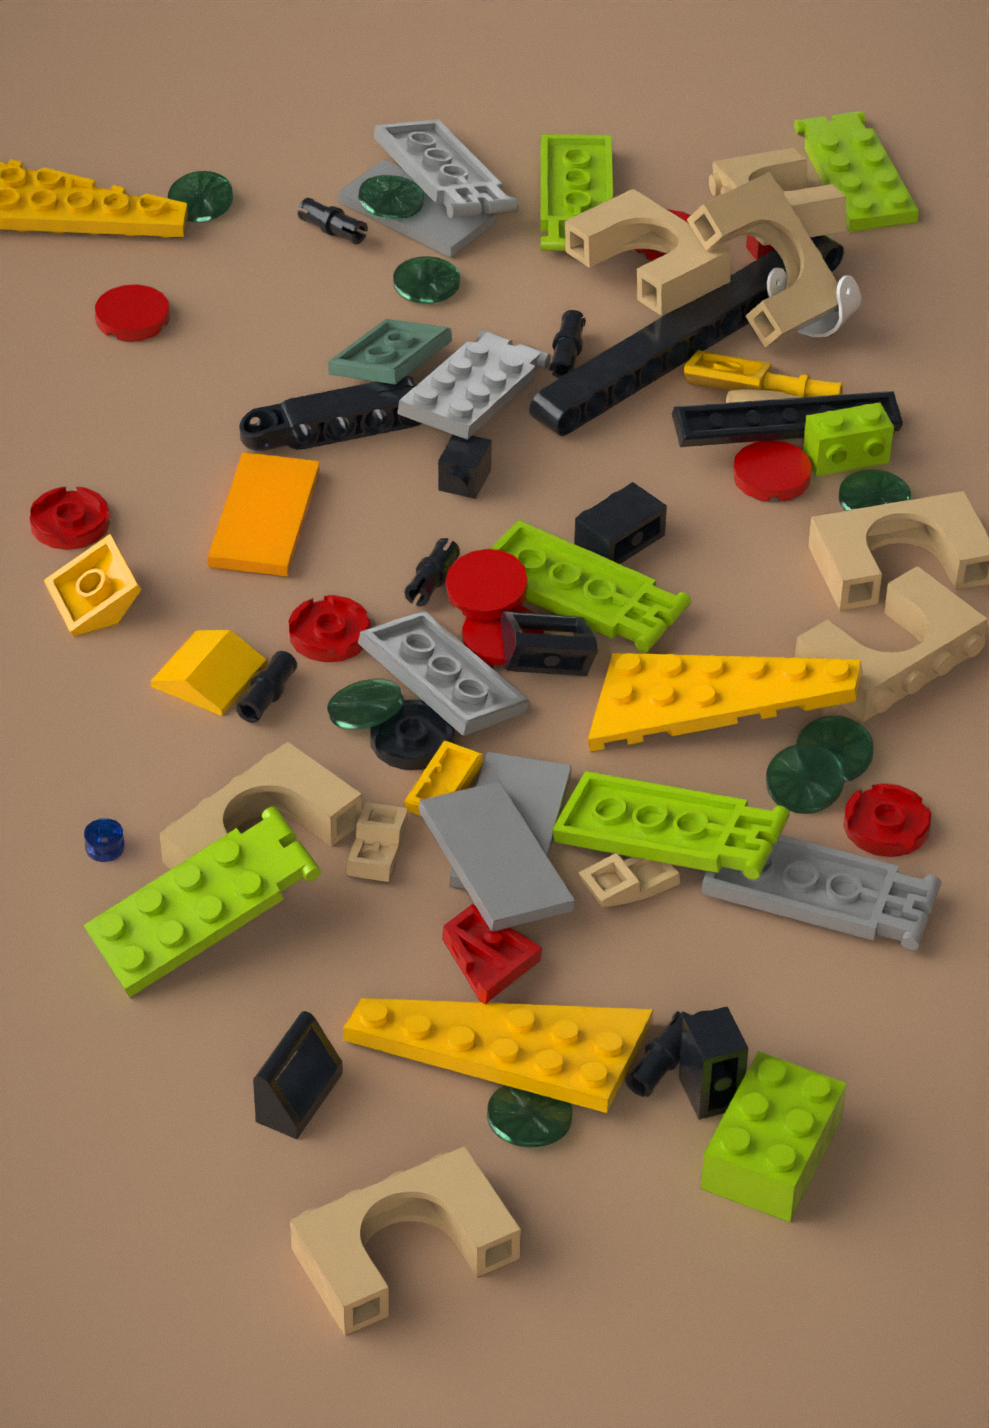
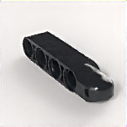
(328, 417)

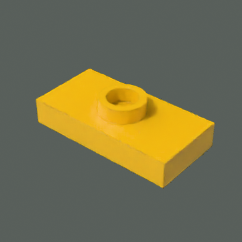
(447, 772)

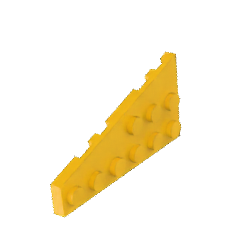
(74, 204)
(711, 691)
(541, 1049)

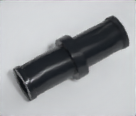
(332, 220)
(567, 343)
(432, 572)
(266, 686)
(660, 1056)

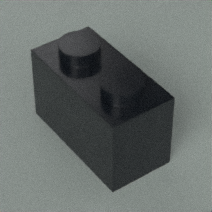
(621, 524)
(711, 1060)

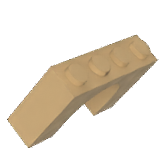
(819, 207)
(764, 212)
(640, 223)
(937, 523)
(929, 611)
(280, 779)
(441, 1192)

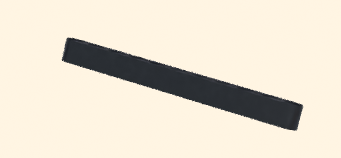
(661, 346)

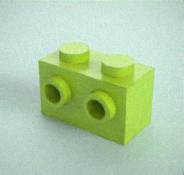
(848, 439)

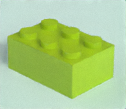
(773, 1136)

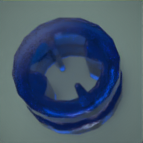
(101, 829)

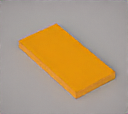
(264, 514)

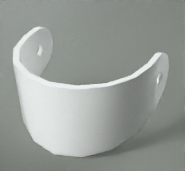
(848, 303)

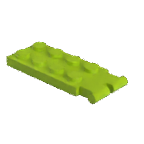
(860, 168)
(573, 179)
(592, 587)
(669, 824)
(200, 901)

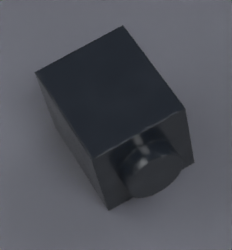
(464, 466)

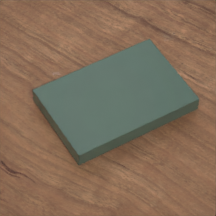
(390, 351)

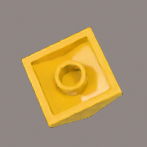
(725, 371)
(94, 588)
(210, 670)

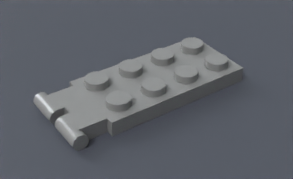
(444, 168)
(472, 384)
(833, 891)

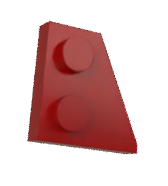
(486, 957)

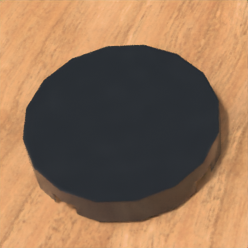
(411, 736)

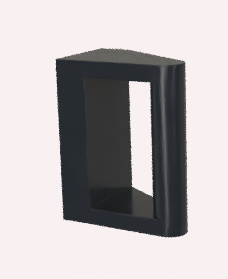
(547, 652)
(303, 1084)

